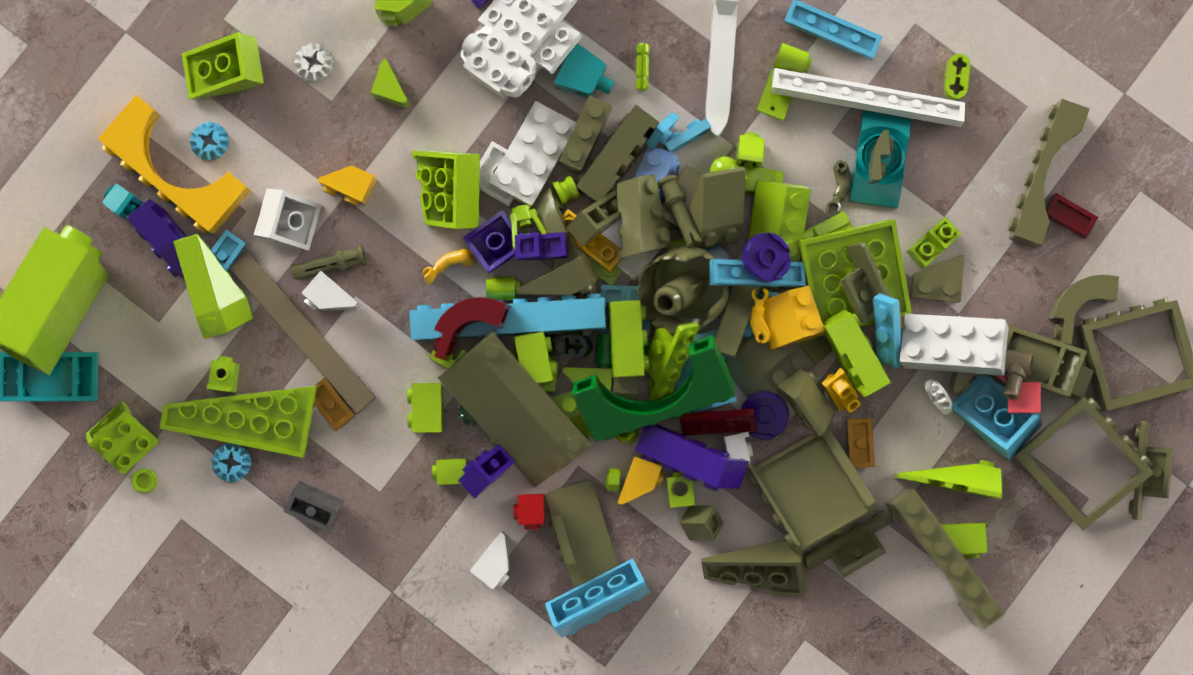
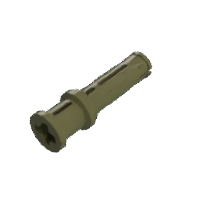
(676, 201)
(340, 260)

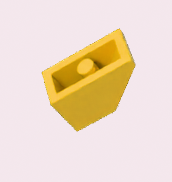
(640, 479)

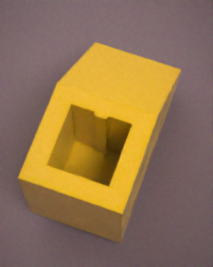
(349, 182)

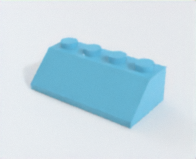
(596, 598)

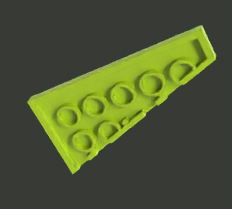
(260, 420)

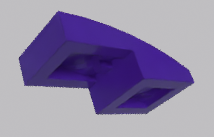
(541, 247)

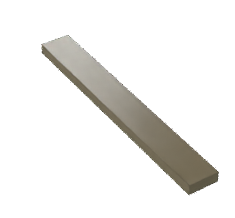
(302, 333)

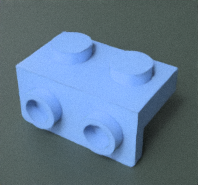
(660, 163)

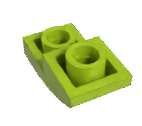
(933, 242)

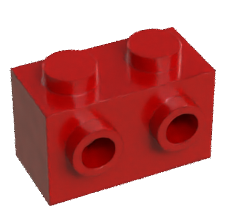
(530, 510)

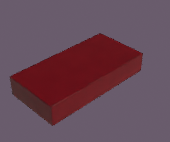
(1070, 216)

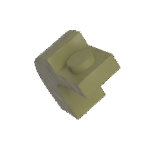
(1093, 288)

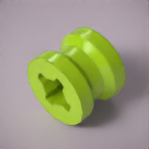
(566, 190)

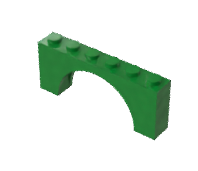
(613, 415)

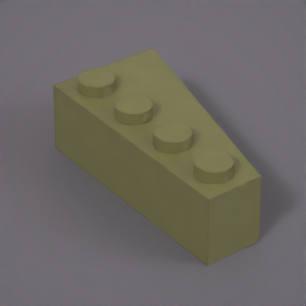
(617, 156)

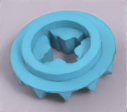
(210, 152)
(239, 454)

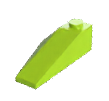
(213, 293)

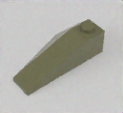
(763, 566)

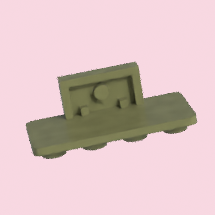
(580, 532)

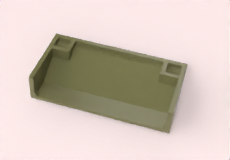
(514, 409)

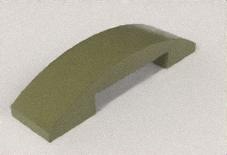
(549, 213)

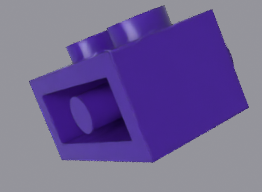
(486, 470)

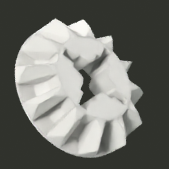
(317, 72)
(938, 396)

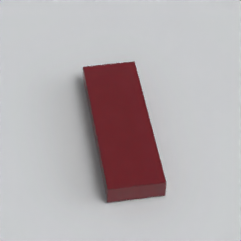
(718, 422)

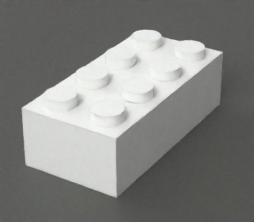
(954, 344)

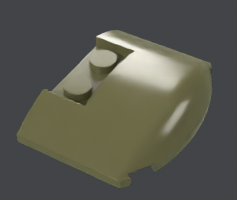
(763, 370)

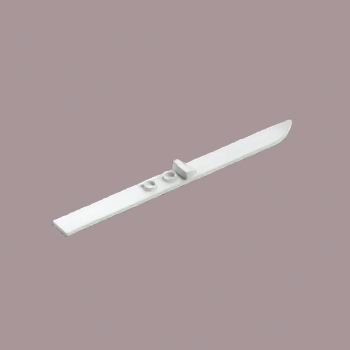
(721, 64)

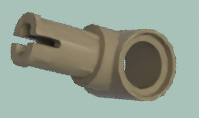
(1016, 367)

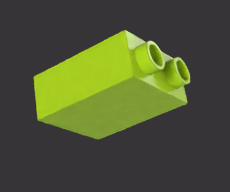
(50, 297)

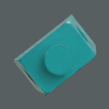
(583, 74)

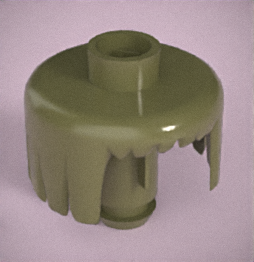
(679, 289)

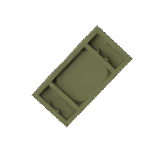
(1053, 364)

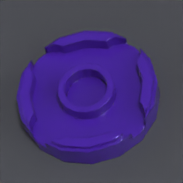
(766, 257)
(770, 414)

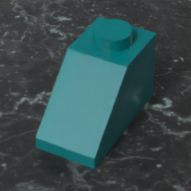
(121, 201)

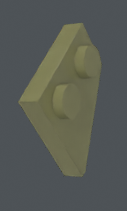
(939, 281)

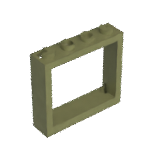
(1092, 357)
(1054, 489)

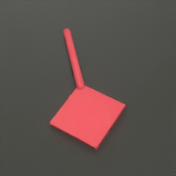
(1028, 400)

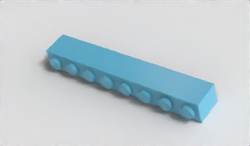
(523, 318)

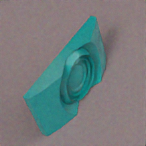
(889, 189)
(70, 381)

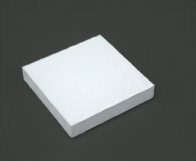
(488, 166)

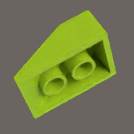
(222, 67)

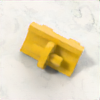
(841, 391)

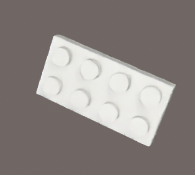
(533, 154)

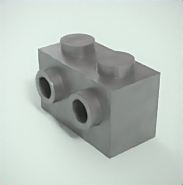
(313, 506)

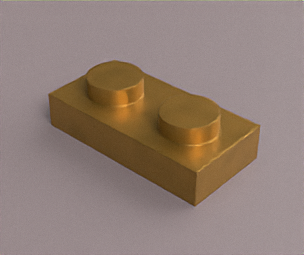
(332, 405)
(860, 442)

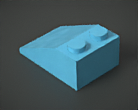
(987, 413)

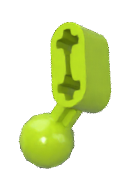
(752, 173)

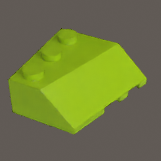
(449, 188)

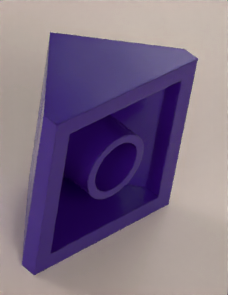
(492, 242)

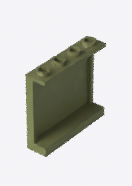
(812, 490)

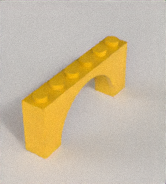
(129, 140)

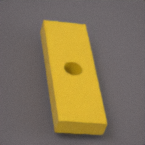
(600, 248)

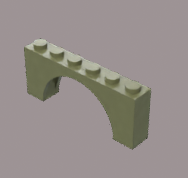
(971, 592)

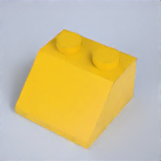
(792, 318)

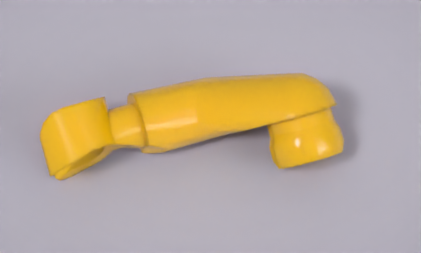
(444, 262)
(757, 321)

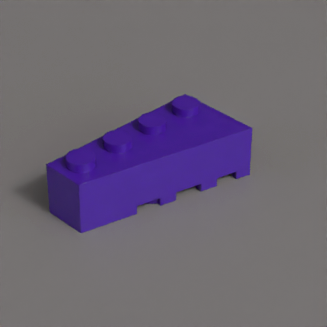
(691, 458)

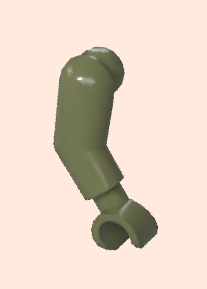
(843, 182)

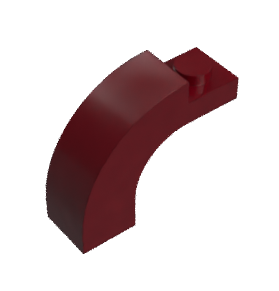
(463, 314)

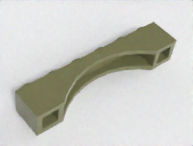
(1032, 219)

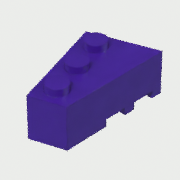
(160, 231)

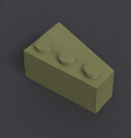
(642, 215)

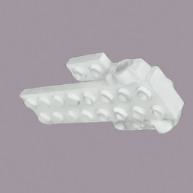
(518, 42)

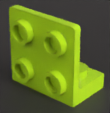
(121, 438)

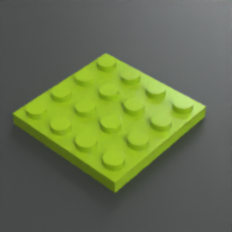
(829, 261)

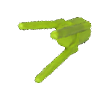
(522, 217)

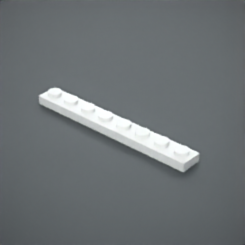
(868, 97)

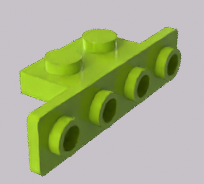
(668, 357)

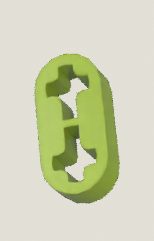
(951, 76)

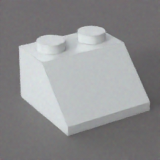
(287, 219)

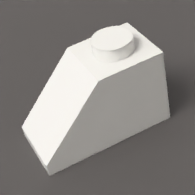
(327, 295)
(494, 563)

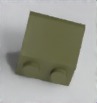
(807, 400)

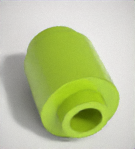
(502, 287)

